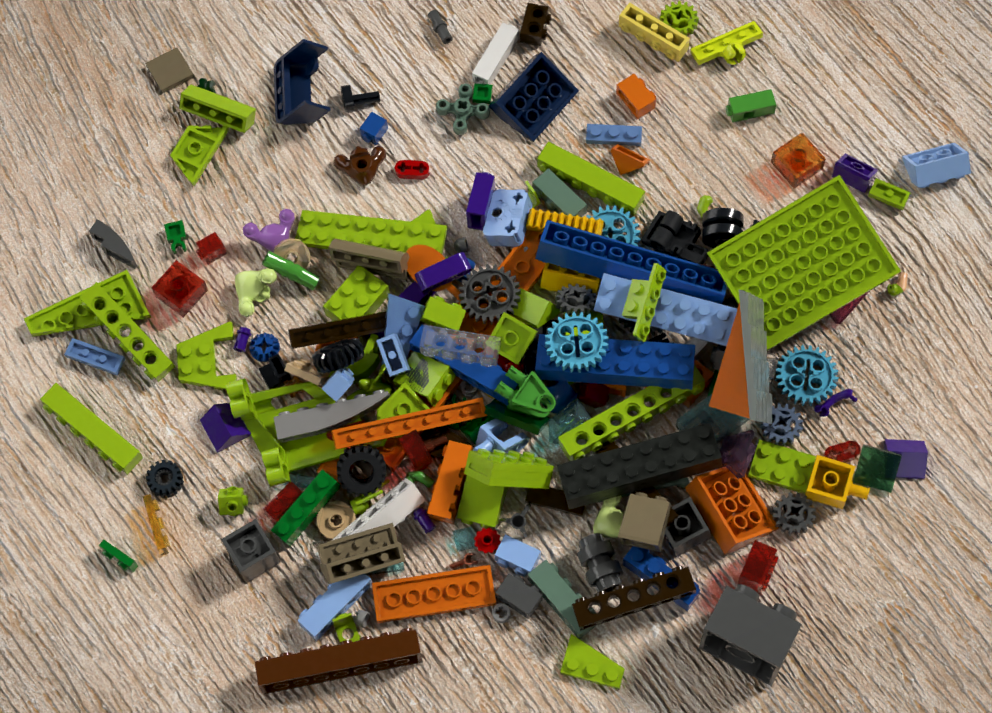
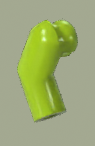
(703, 204)

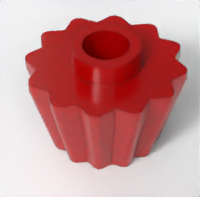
(487, 534)

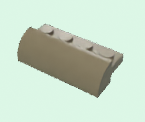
(372, 258)
(360, 553)

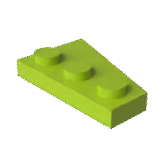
(590, 665)

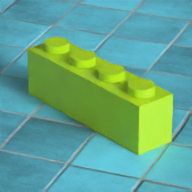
(217, 108)

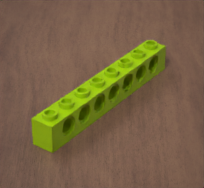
(620, 412)

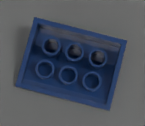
(534, 97)

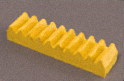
(537, 221)

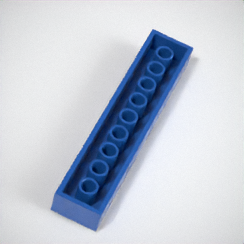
(599, 255)

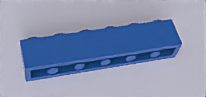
(477, 375)

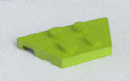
(197, 149)

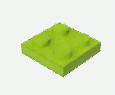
(515, 337)

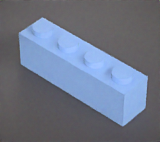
(332, 603)

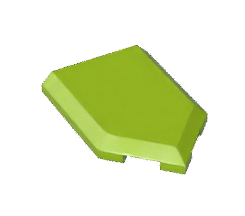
(401, 402)

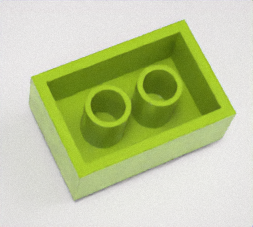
(357, 296)

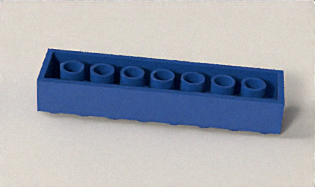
(627, 364)

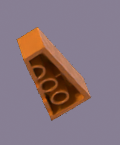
(450, 482)

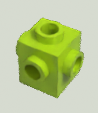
(232, 501)

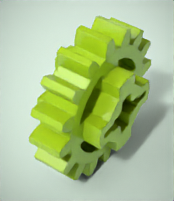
(680, 17)

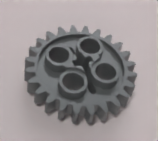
(483, 279)

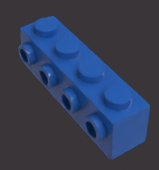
(646, 565)

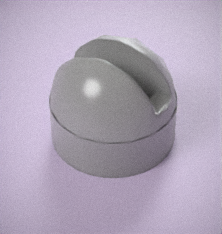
(362, 618)

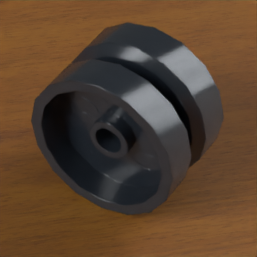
(721, 225)

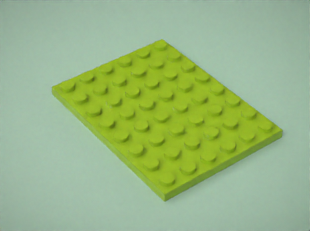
(806, 260)

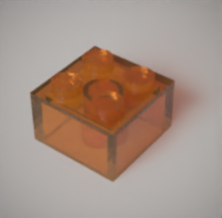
(798, 160)

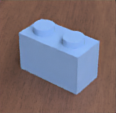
(393, 355)
(338, 383)
(517, 556)

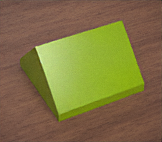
(534, 309)

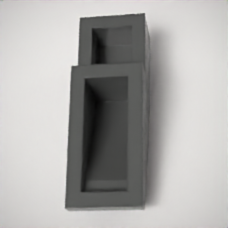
(112, 243)

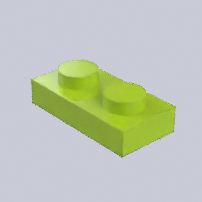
(889, 194)

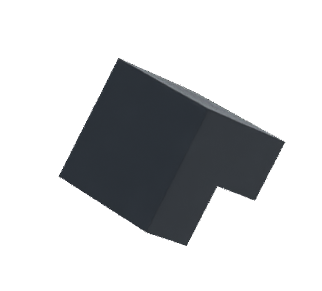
(274, 372)

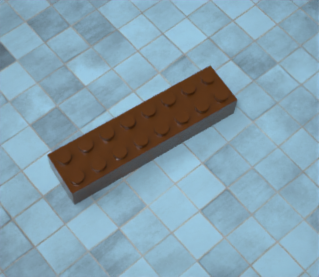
(338, 661)

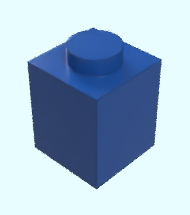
(373, 128)

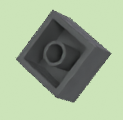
(687, 529)

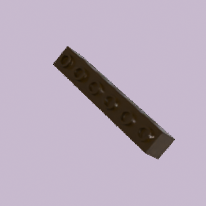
(626, 607)

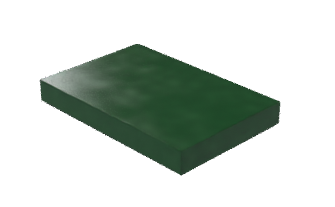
(500, 411)

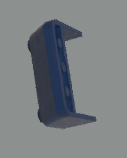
(293, 85)

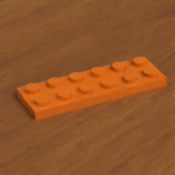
(433, 594)

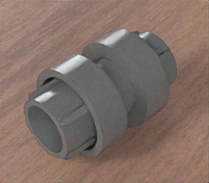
(597, 555)

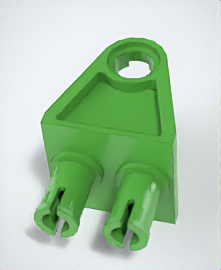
(529, 395)

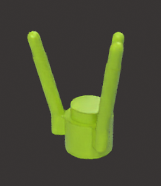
(360, 503)

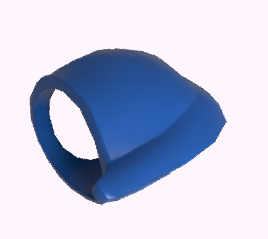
(563, 395)

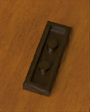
(552, 499)

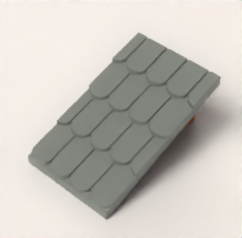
(744, 370)

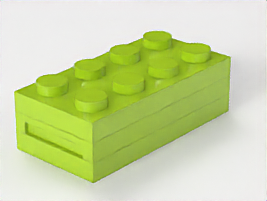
(509, 469)

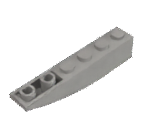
(326, 417)

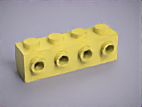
(653, 32)

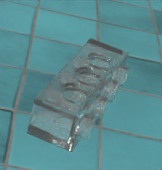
(432, 335)

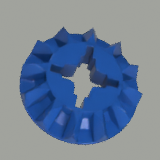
(257, 352)

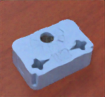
(507, 218)

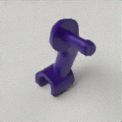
(845, 394)

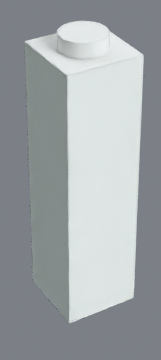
(495, 54)

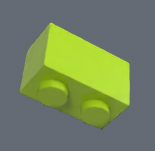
(442, 314)

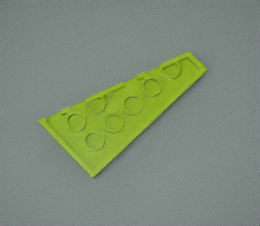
(70, 315)

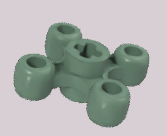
(462, 109)

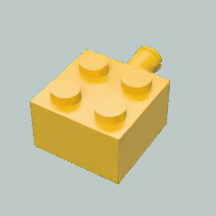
(833, 482)

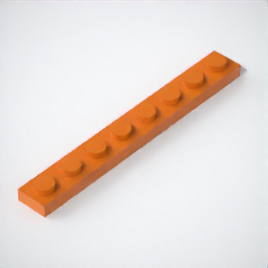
(406, 423)

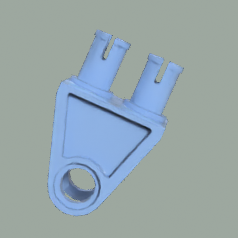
(488, 439)

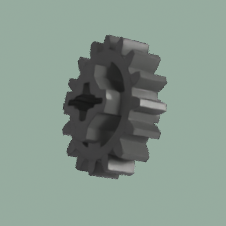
(575, 299)
(790, 506)

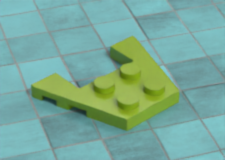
(198, 361)

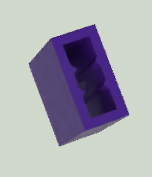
(480, 200)

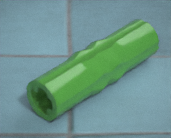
(290, 270)

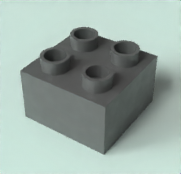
(750, 633)

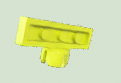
(727, 45)

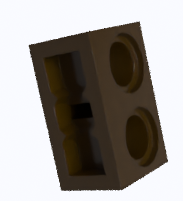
(533, 24)

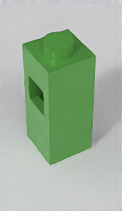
(751, 105)

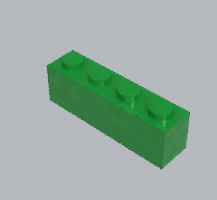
(306, 508)

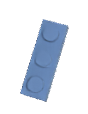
(614, 134)
(94, 356)

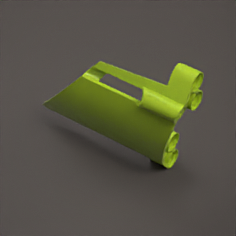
(259, 416)

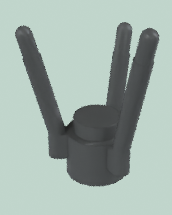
(518, 520)

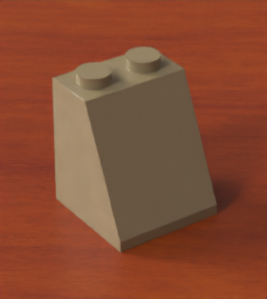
(644, 521)

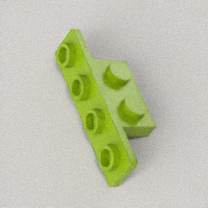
(643, 300)

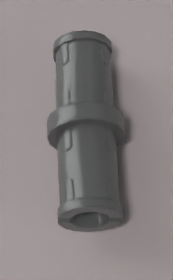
(440, 26)

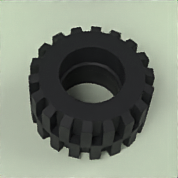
(361, 486)

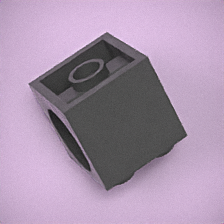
(251, 550)

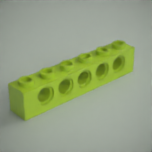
(97, 295)

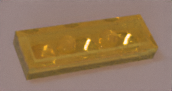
(157, 524)

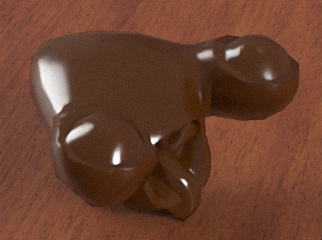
(361, 166)

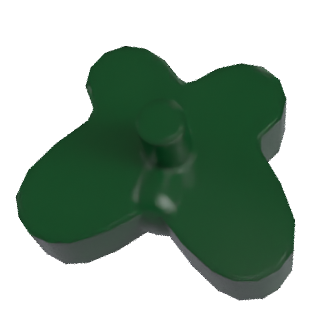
(207, 85)

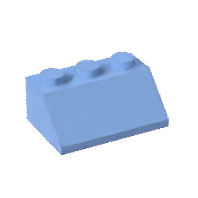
(937, 165)

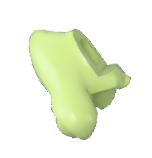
(253, 287)
(609, 518)

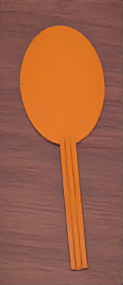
(423, 257)

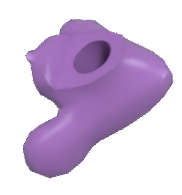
(271, 234)

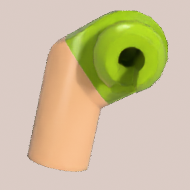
(898, 287)

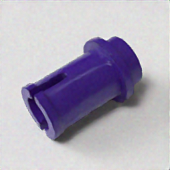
(242, 339)
(424, 520)

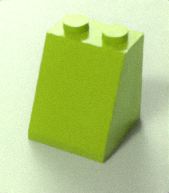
(481, 503)

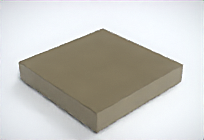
(169, 70)

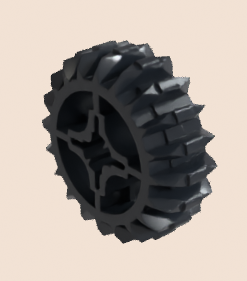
(338, 355)

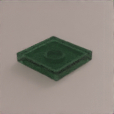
(877, 468)

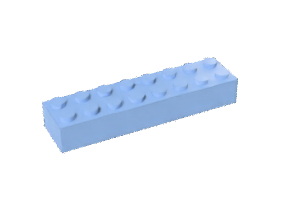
(673, 311)

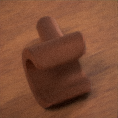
(467, 560)

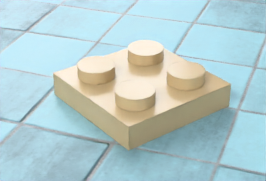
(304, 370)

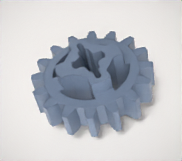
(783, 416)

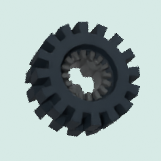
(154, 478)

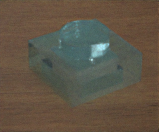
(464, 539)

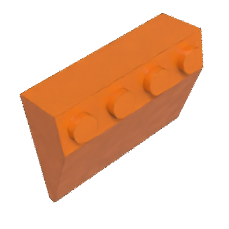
(731, 508)

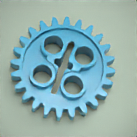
(613, 216)
(594, 340)
(824, 378)

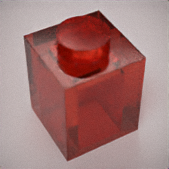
(210, 248)

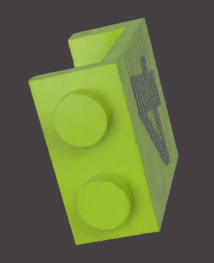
(426, 377)

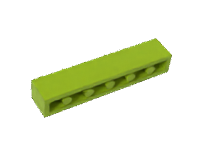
(591, 178)
(91, 428)

